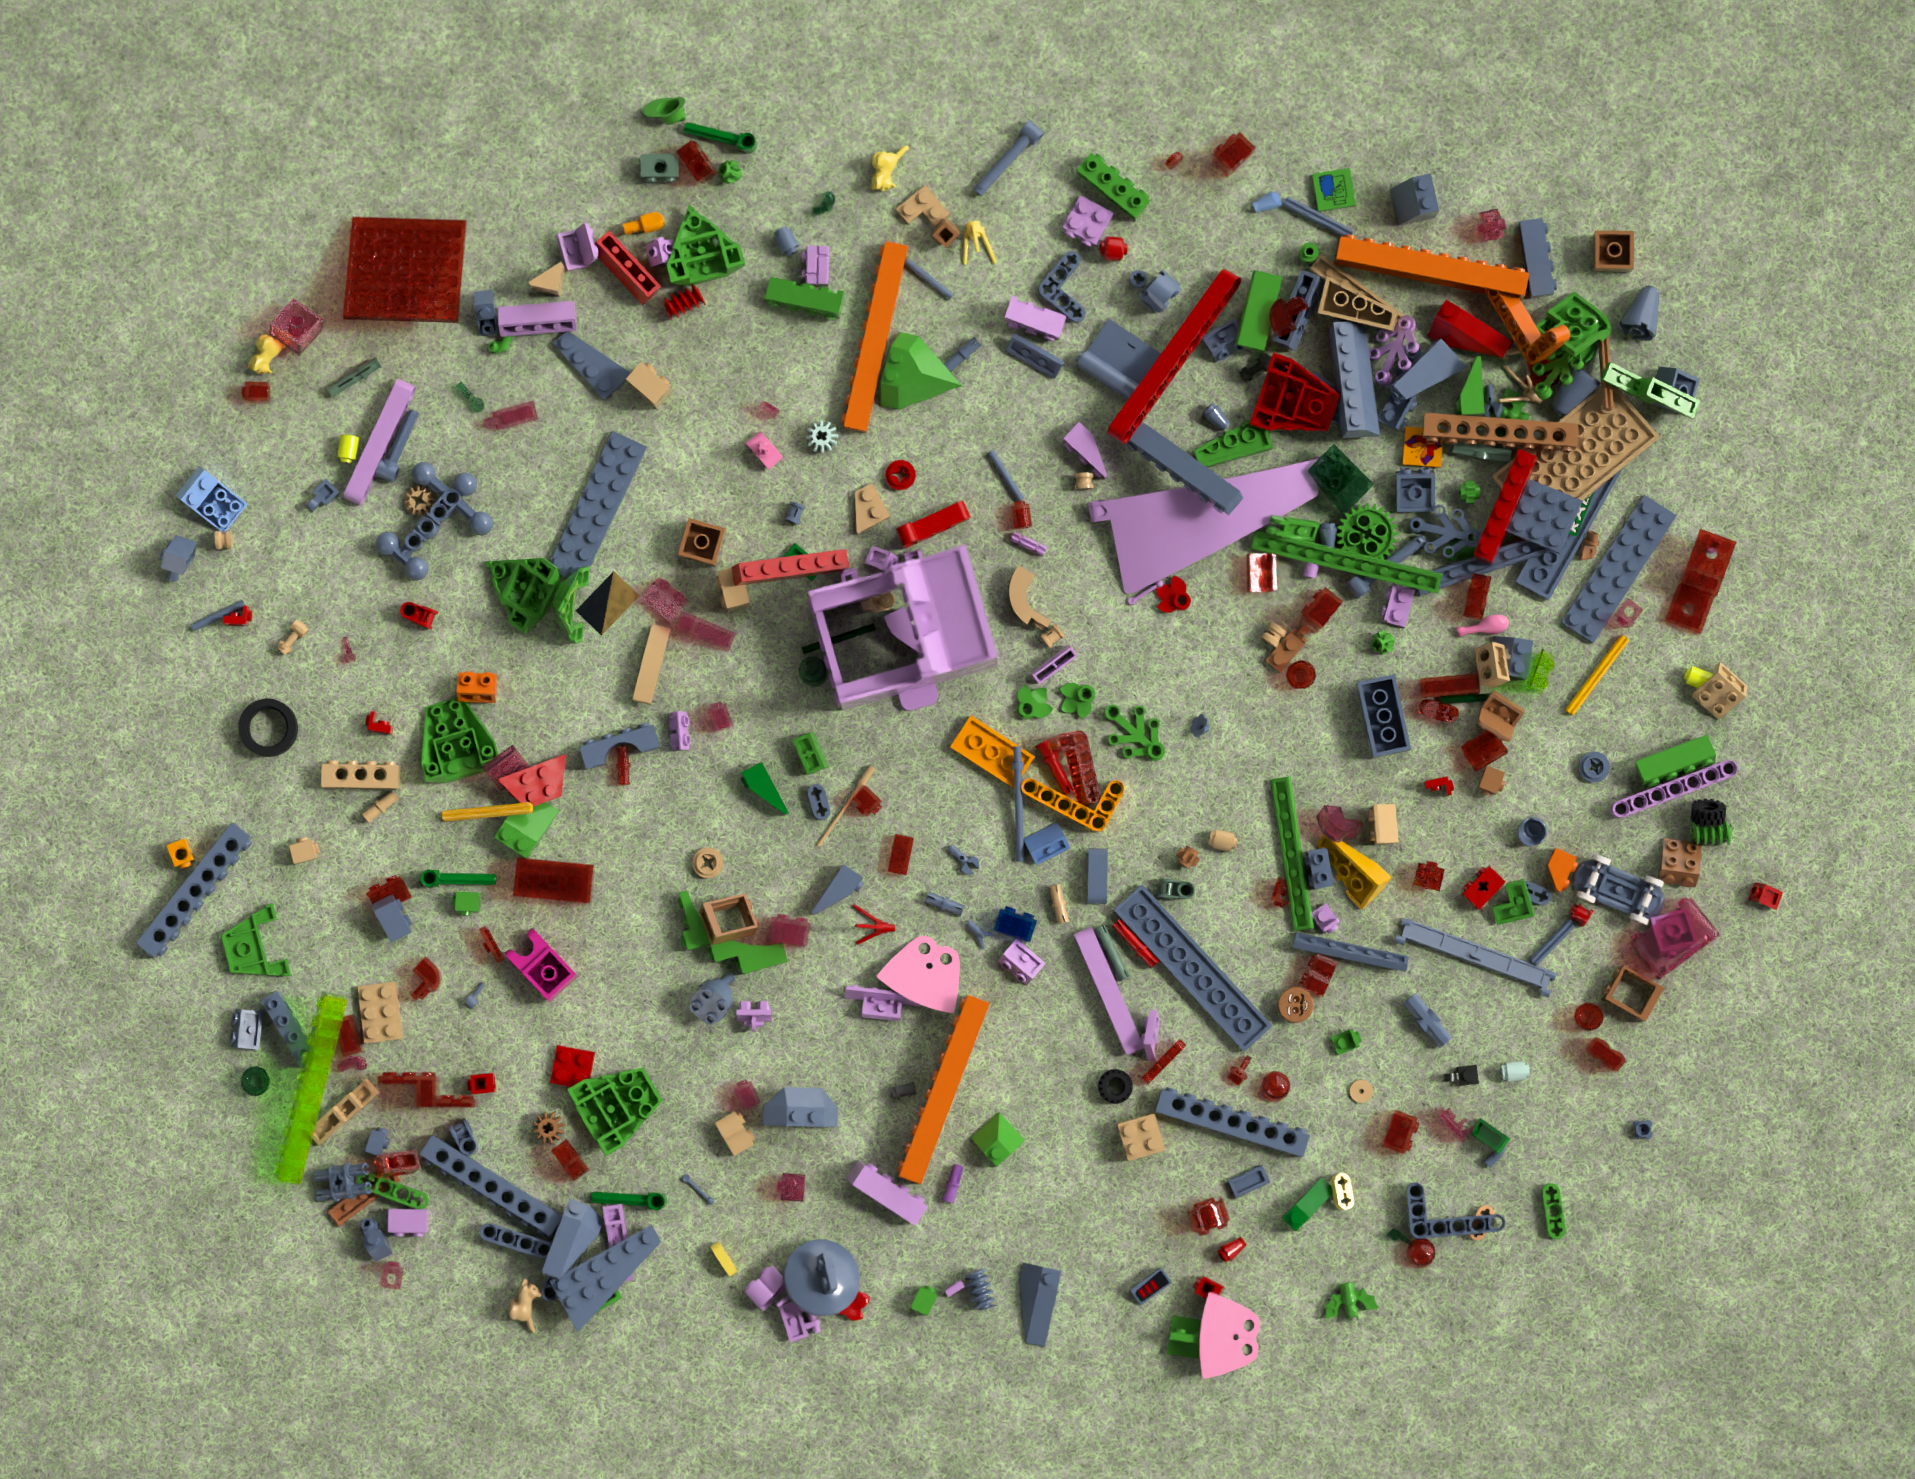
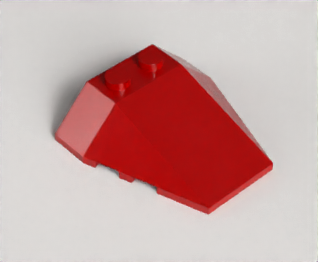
(1293, 398)

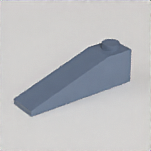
(1038, 1298)

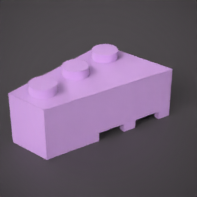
(1034, 319)

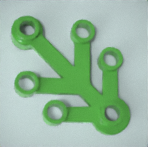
(1543, 389)
(1137, 735)

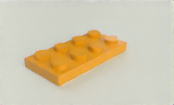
(989, 750)

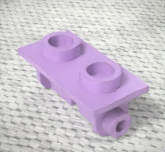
(680, 740)

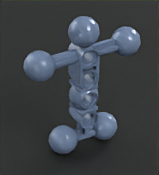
(479, 522)

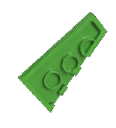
(1234, 445)

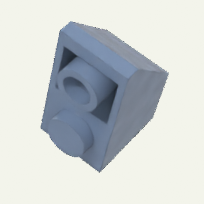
(486, 312)

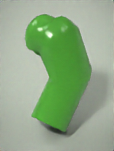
(500, 346)

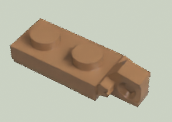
(1288, 649)

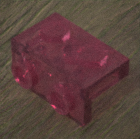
(664, 599)

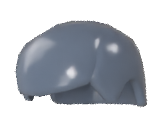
(1532, 831)

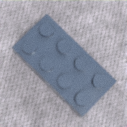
(1383, 716)

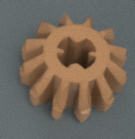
(550, 1134)

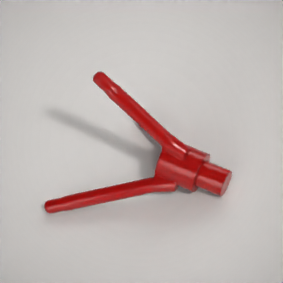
(880, 927)

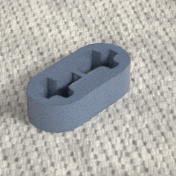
(823, 800)
(1538, 889)

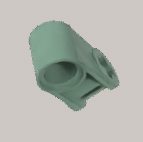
(1174, 889)

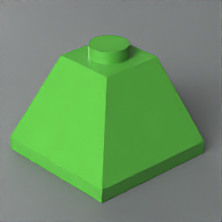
(997, 1139)

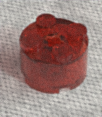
(1208, 1215)

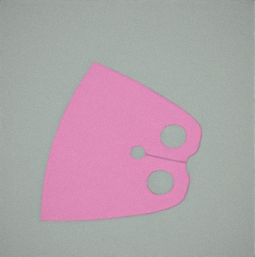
(928, 987)
(1217, 1347)

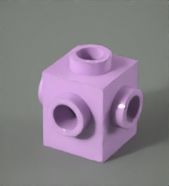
(659, 252)

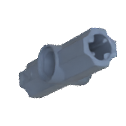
(1427, 1020)

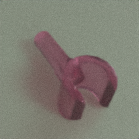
(348, 650)

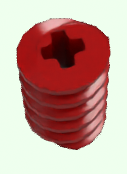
(683, 301)

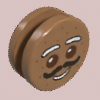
(1295, 1004)

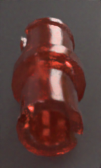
(623, 765)

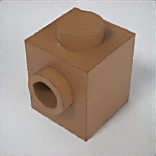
(945, 232)
(1491, 781)

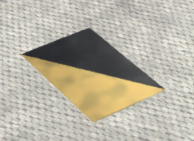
(607, 603)

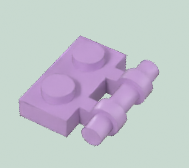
(794, 1321)

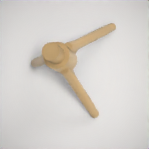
(1529, 391)

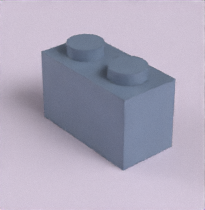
(392, 918)

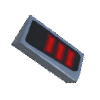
(1150, 1286)

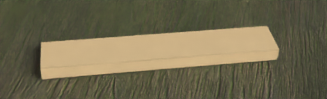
(1324, 268)

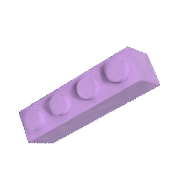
(537, 318)

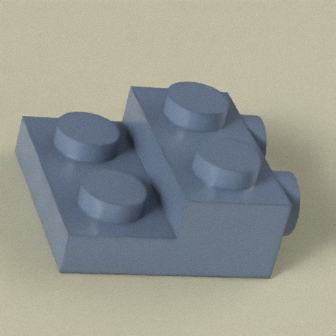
(1415, 490)

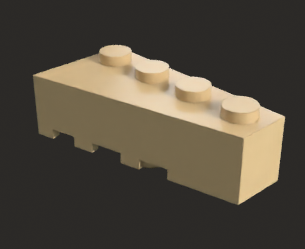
(1349, 305)

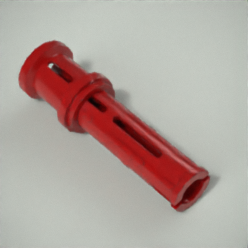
(1055, 767)

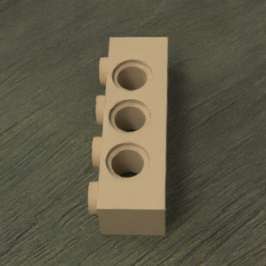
(390, 781)

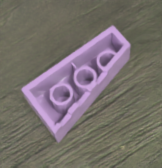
(886, 1192)

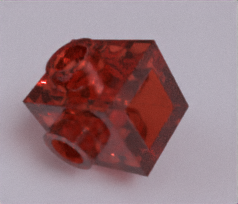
(1429, 876)

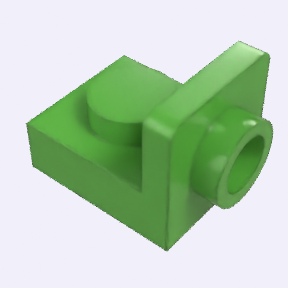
(1346, 1041)

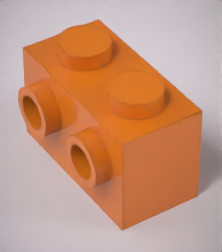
(477, 687)

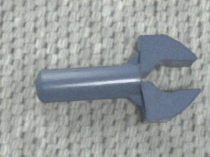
(1491, 402)
(963, 859)

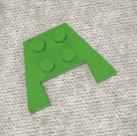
(246, 950)

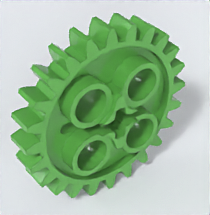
(1375, 518)

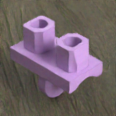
(754, 1017)

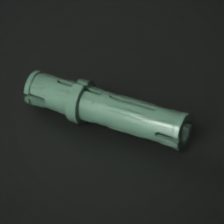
(334, 389)
(1109, 948)

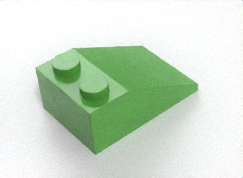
(1471, 396)
(526, 830)

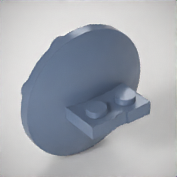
(821, 1277)

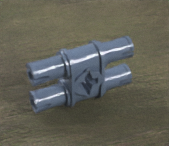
(341, 1173)

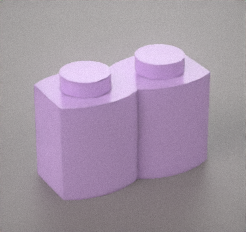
(766, 1288)

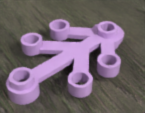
(1395, 347)

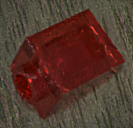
(1279, 889)

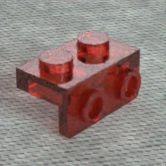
(1261, 572)
(394, 885)

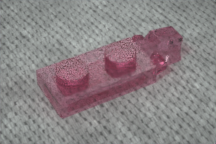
(512, 416)

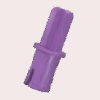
(953, 1183)

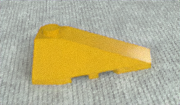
(1359, 873)

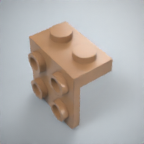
(1499, 716)
(1680, 862)

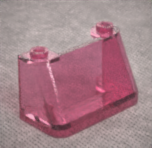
(1674, 938)

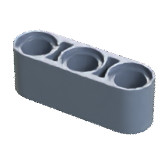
(1097, 875)

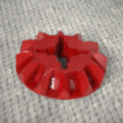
(894, 468)

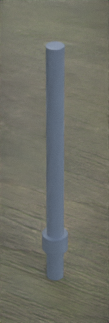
(1018, 766)

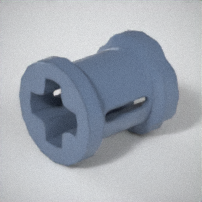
(797, 509)

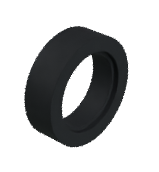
(247, 716)

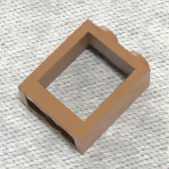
(712, 927)
(1650, 1002)

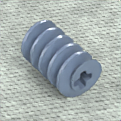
(980, 1290)

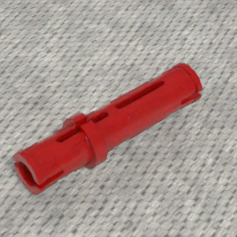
(1130, 938)

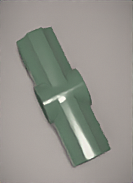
(1483, 452)

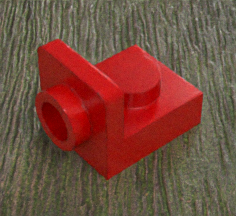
(235, 619)
(380, 727)
(1436, 784)
(1765, 895)

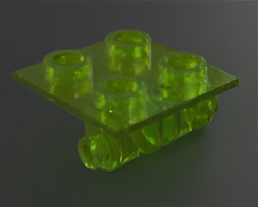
(1544, 664)

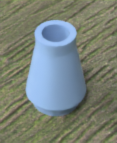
(1268, 202)

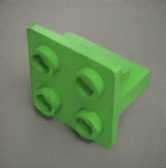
(1184, 1337)

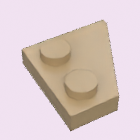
(869, 508)

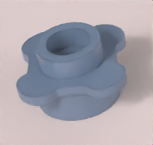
(1646, 1133)

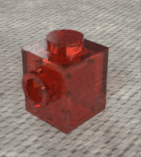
(867, 802)

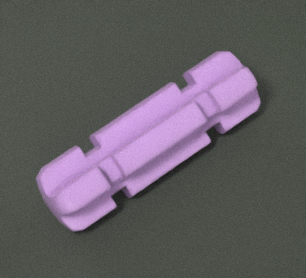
(1028, 543)

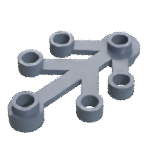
(1448, 532)

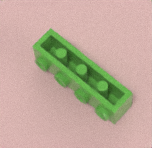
(1113, 186)
(1675, 761)

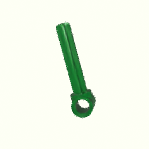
(721, 136)
(459, 878)
(629, 1199)

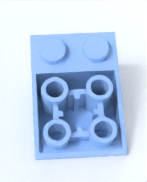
(211, 499)

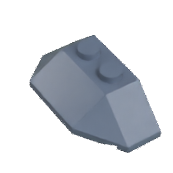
(800, 1108)

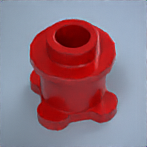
(1580, 914)

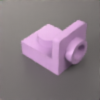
(881, 558)
(1325, 919)

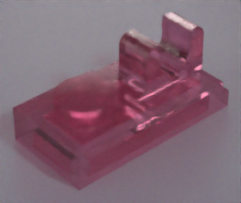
(1448, 1117)

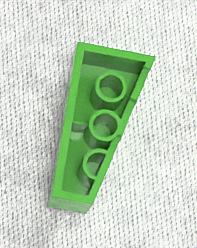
(805, 298)

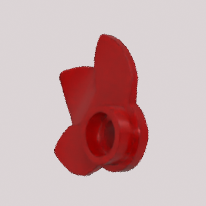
(1171, 593)
(853, 1311)

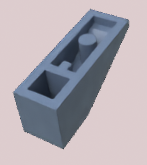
(841, 887)

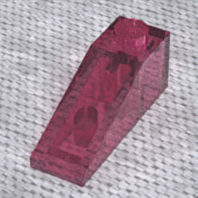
(704, 631)

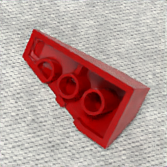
(1467, 332)

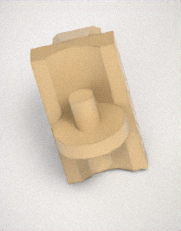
(879, 603)

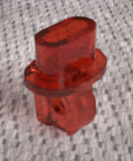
(1237, 1074)

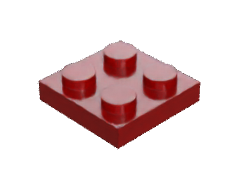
(571, 1066)

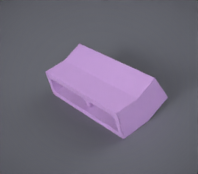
(1056, 667)

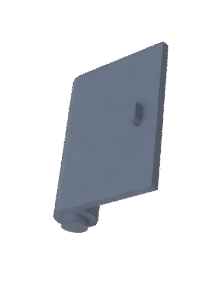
(1118, 359)

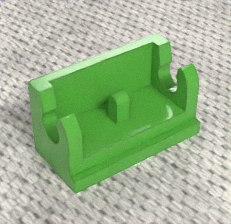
(810, 753)

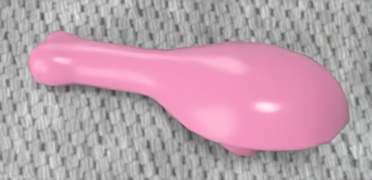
(1490, 625)

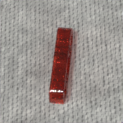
(1163, 1061)

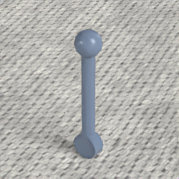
(686, 1178)

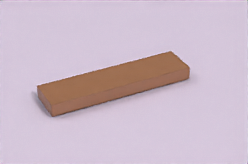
(349, 1207)

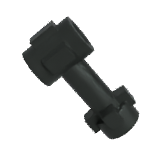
(1264, 361)

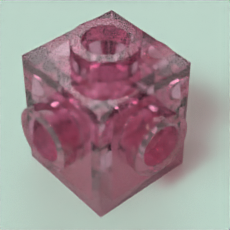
(1491, 225)
(792, 1187)

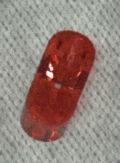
(1430, 708)

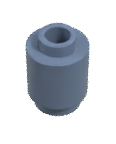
(786, 241)

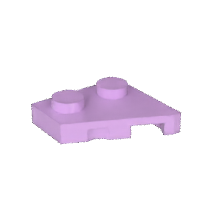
(1150, 1037)

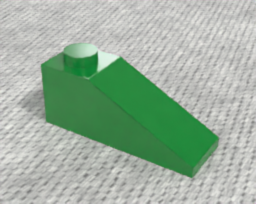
(761, 784)
(1308, 1204)

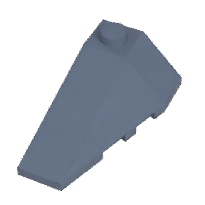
(575, 1233)

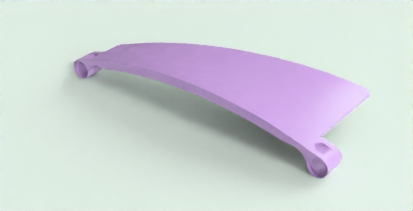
(1175, 528)

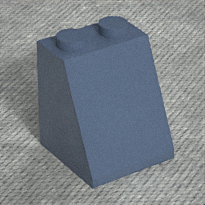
(1415, 200)

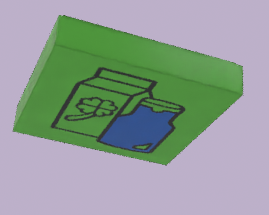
(1333, 190)

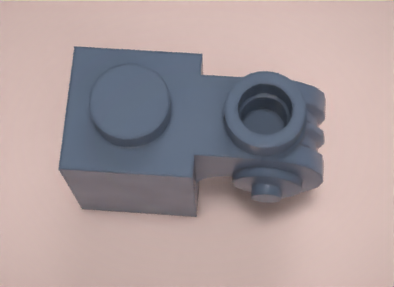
(374, 1239)

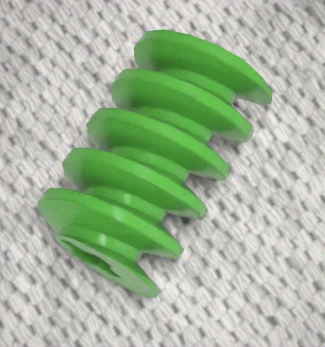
(1719, 832)

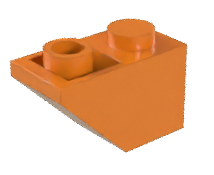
(1559, 868)

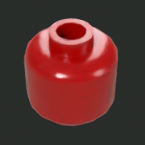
(1113, 248)

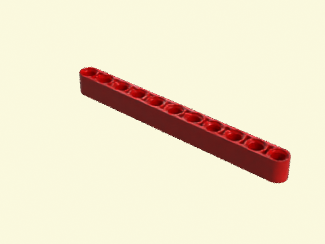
(1174, 356)

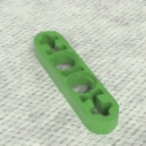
(392, 1192)

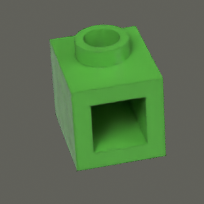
(466, 902)

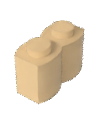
(734, 1132)

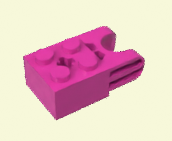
(538, 963)

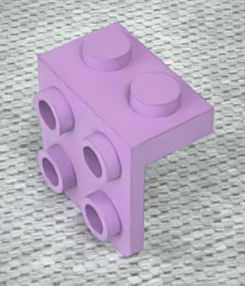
(577, 248)

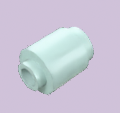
(1515, 1071)

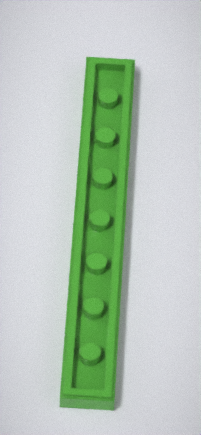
(1292, 853)

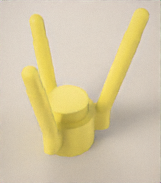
(973, 231)

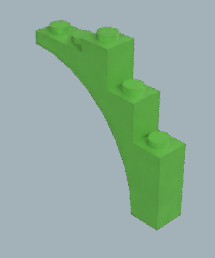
(750, 956)

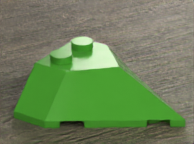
(702, 252)
(913, 374)
(525, 589)
(564, 604)

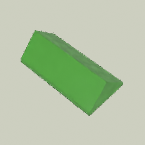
(1255, 321)

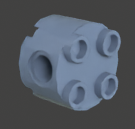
(1159, 291)
(712, 1001)

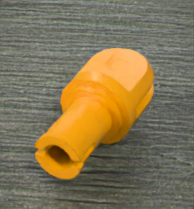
(646, 223)

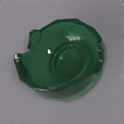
(812, 671)
(255, 1081)

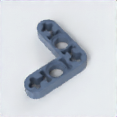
(1058, 292)

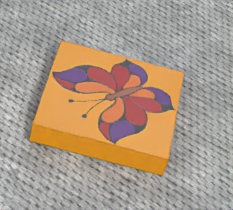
(1418, 451)

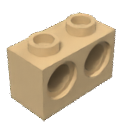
(1492, 664)

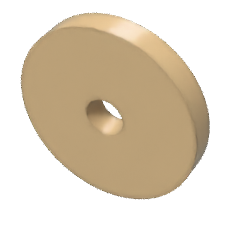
(1367, 1091)

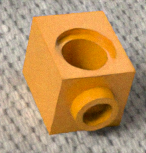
(173, 849)

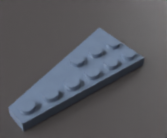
(596, 1280)

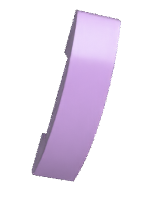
(615, 1226)

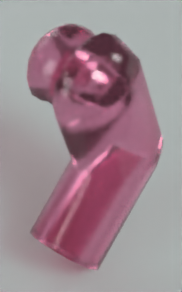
(357, 1061)

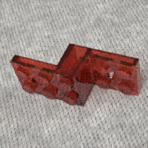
(1700, 581)
(427, 1090)

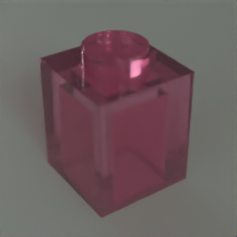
(720, 716)
(747, 1094)

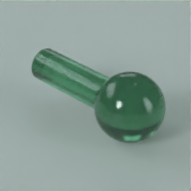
(476, 404)

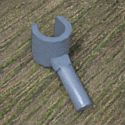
(471, 1002)

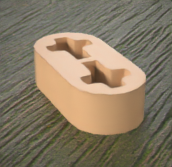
(1475, 1223)

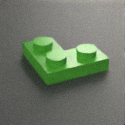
(1518, 907)

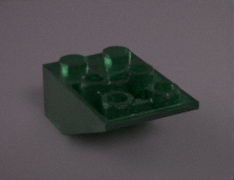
(1340, 479)

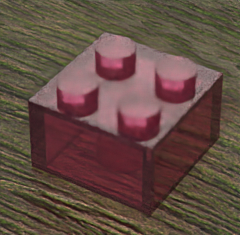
(296, 326)
(790, 931)

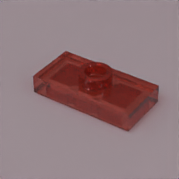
(900, 854)
(491, 945)

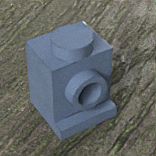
(378, 1141)

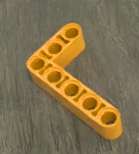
(1074, 806)

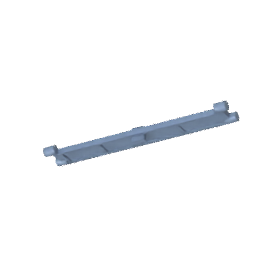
(1476, 954)

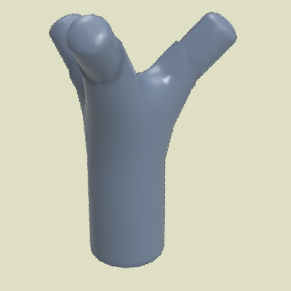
(978, 932)

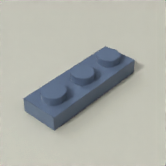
(1034, 355)

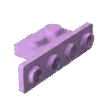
(879, 1003)

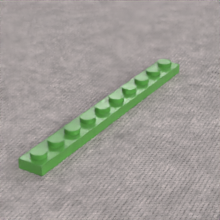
(1347, 561)

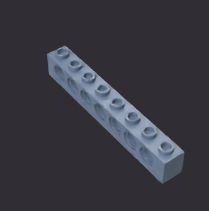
(232, 833)
(1165, 1107)
(552, 1217)

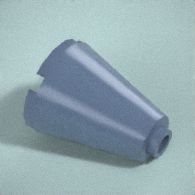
(1642, 315)
(1571, 395)

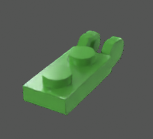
(1294, 528)

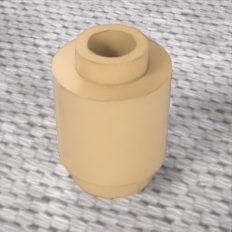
(1223, 840)

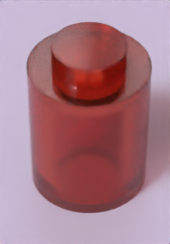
(1021, 515)

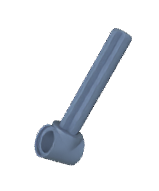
(388, 467)

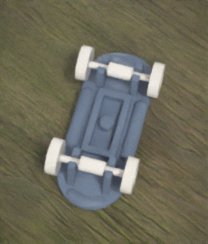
(1618, 889)

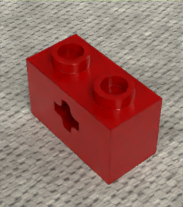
(1480, 898)

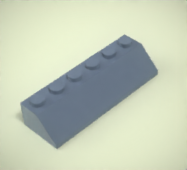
(1353, 380)

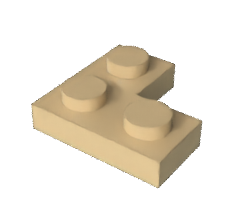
(923, 202)

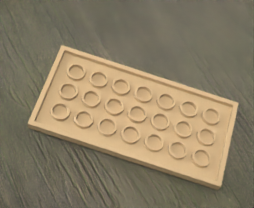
(1604, 447)

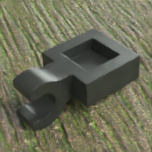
(1465, 1075)

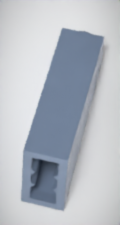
(1426, 370)

